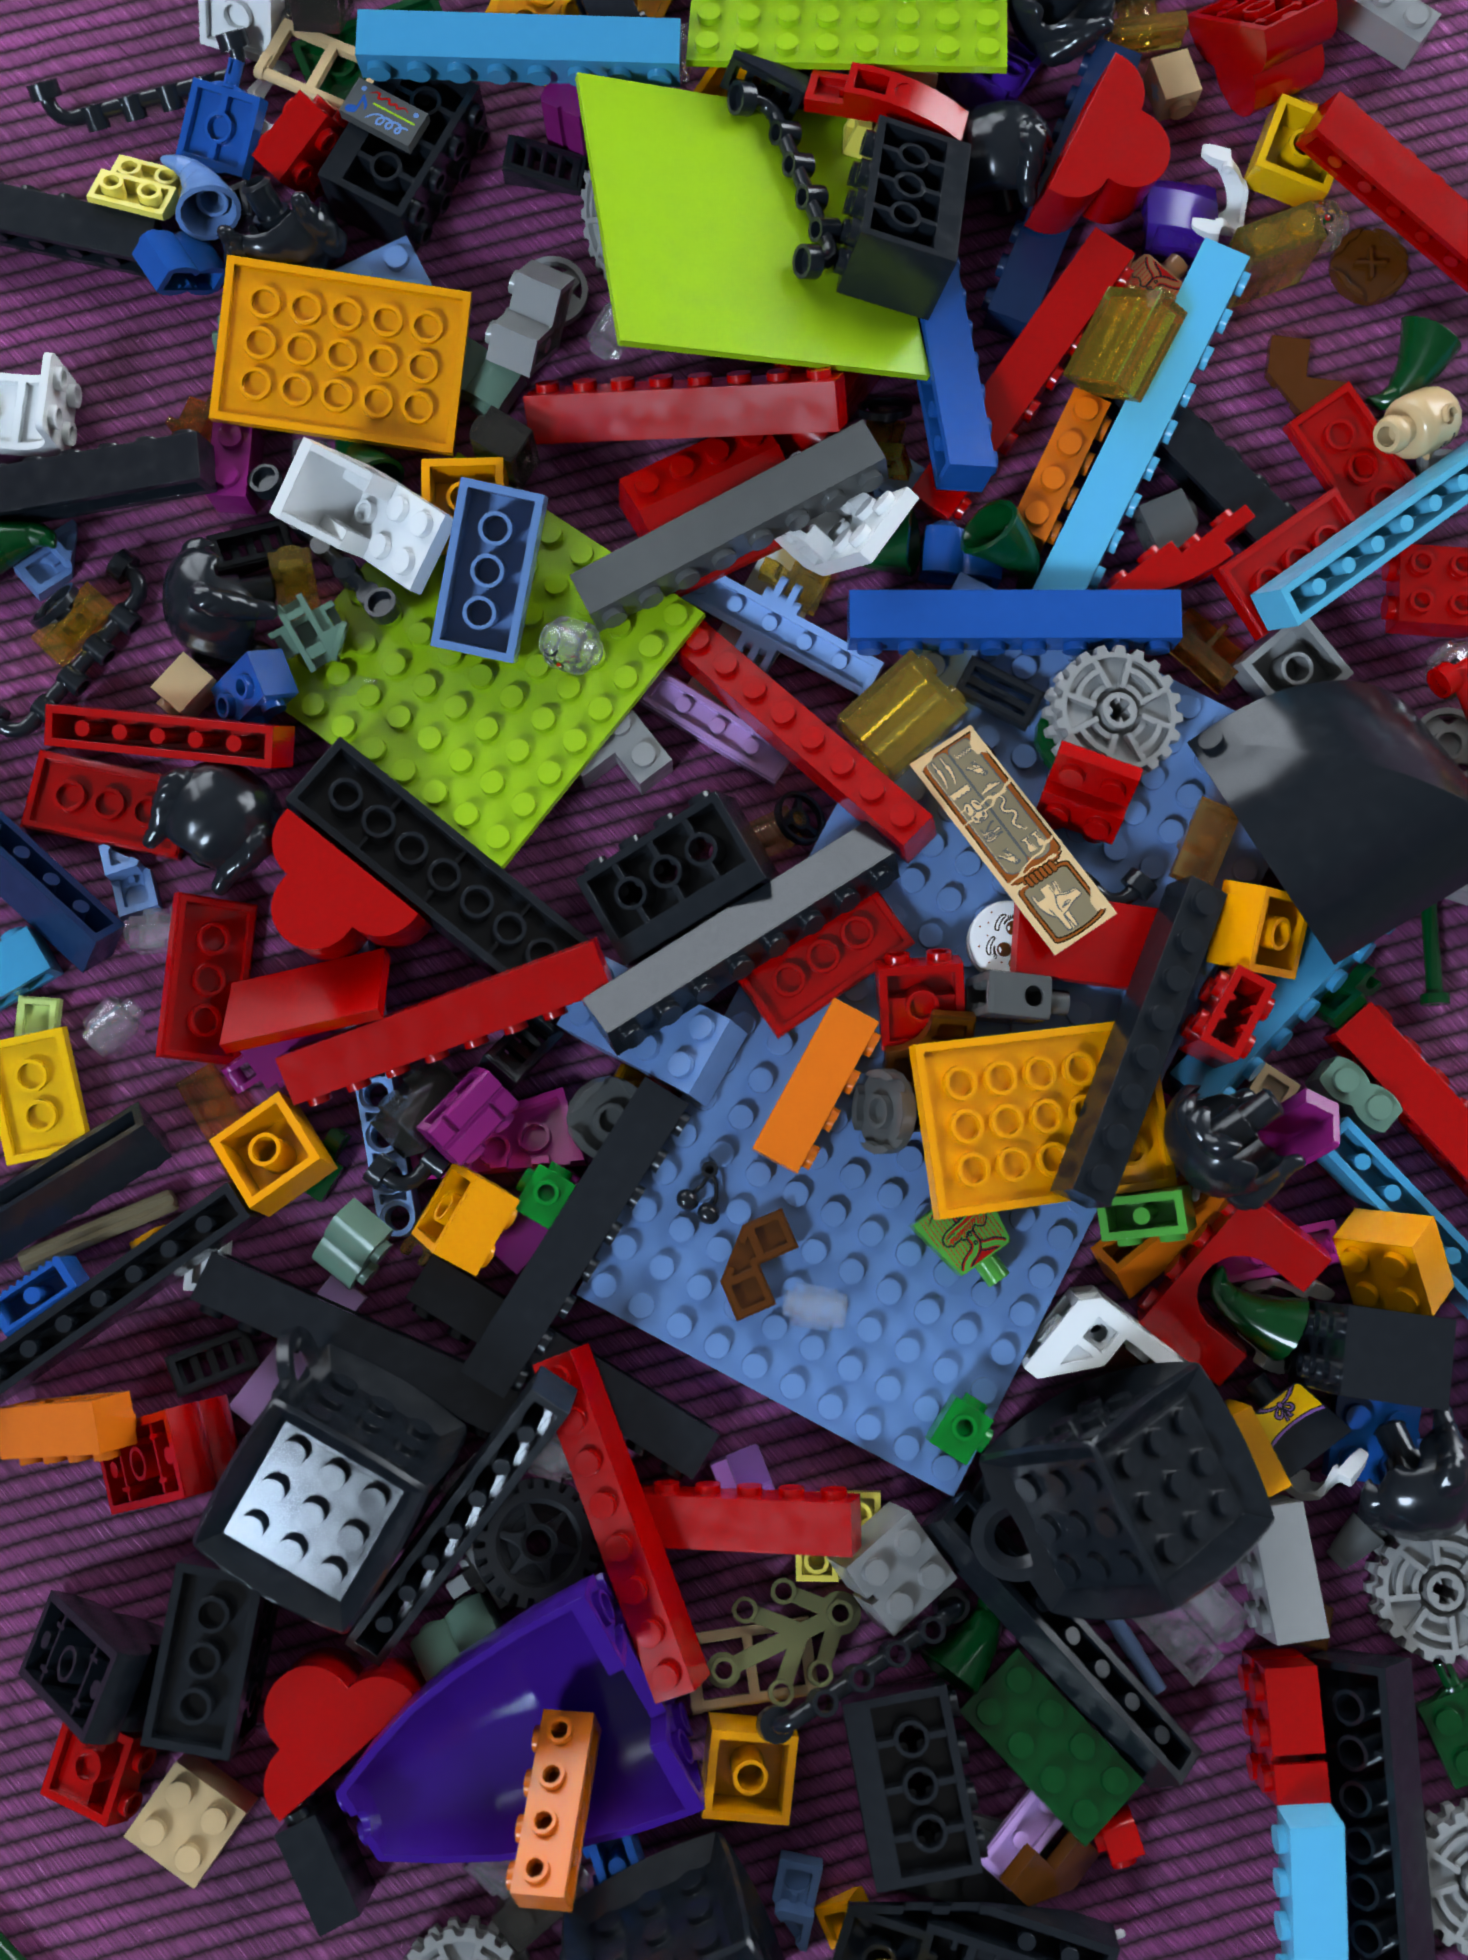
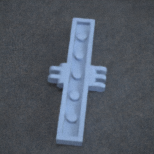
(774, 626)

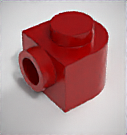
(1120, 1839)

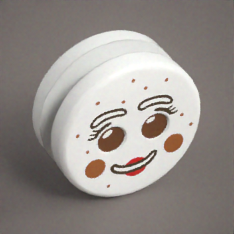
(991, 937)

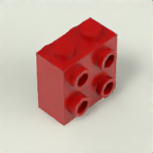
(301, 143)
(1427, 592)
(1227, 1016)

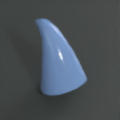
(203, 199)

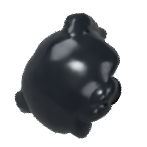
(1061, 28)
(1006, 154)
(286, 235)
(214, 612)
(217, 816)
(1219, 1147)
(1423, 1487)

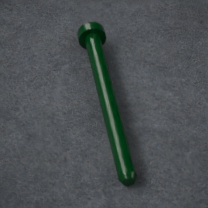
(1432, 960)

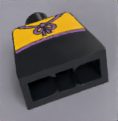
(1295, 1423)

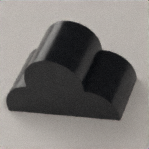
(92, 1666)

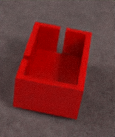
(1284, 1725)

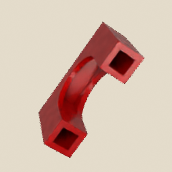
(1173, 1307)

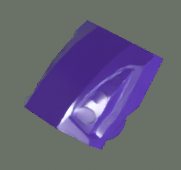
(981, 88)
(1169, 216)

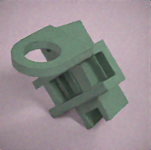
(314, 630)

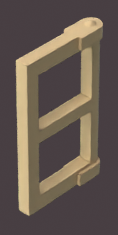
(264, 67)
(754, 1696)

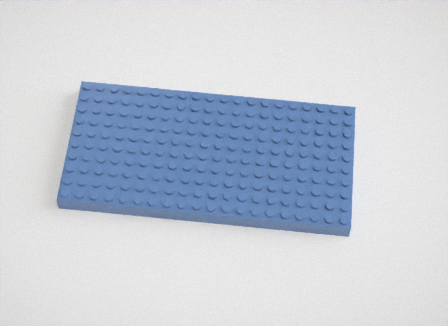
(909, 1319)

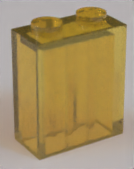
(1278, 250)
(1125, 342)
(902, 715)

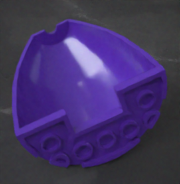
(455, 1757)

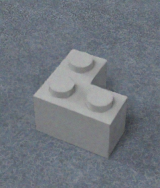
(533, 322)
(635, 753)

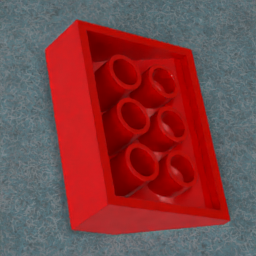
(693, 478)

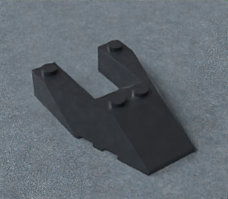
(971, 1932)

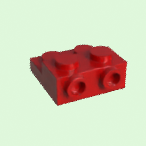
(1088, 793)
(912, 988)
(98, 1778)

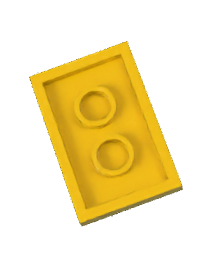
(39, 1095)

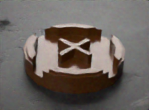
(1368, 266)

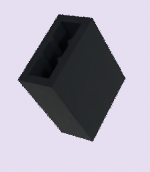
(325, 1862)

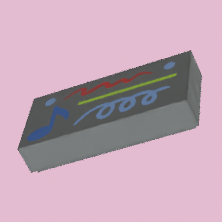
(384, 115)

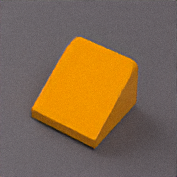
(832, 1912)

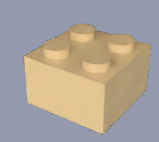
(191, 1818)

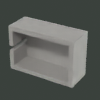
(1284, 1580)

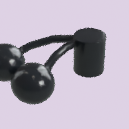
(688, 1199)

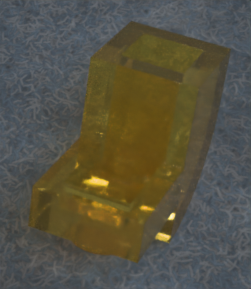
(294, 574)

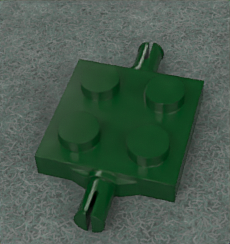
(1446, 1723)

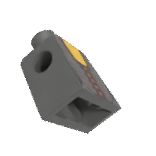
(1014, 998)

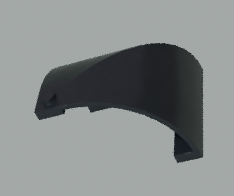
(1344, 805)

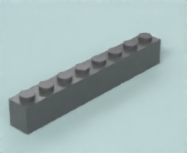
(731, 526)

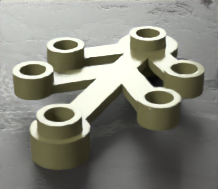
(790, 1637)

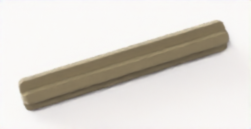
(99, 1230)

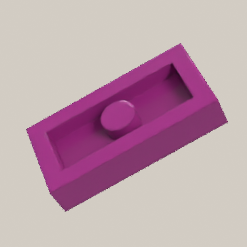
(1307, 1127)

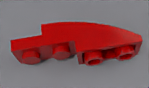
(878, 91)
(1190, 563)

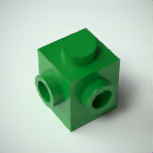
(544, 1192)
(961, 1428)

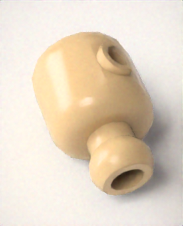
(1419, 423)

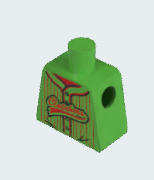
(966, 1243)

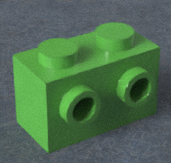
(1148, 1213)

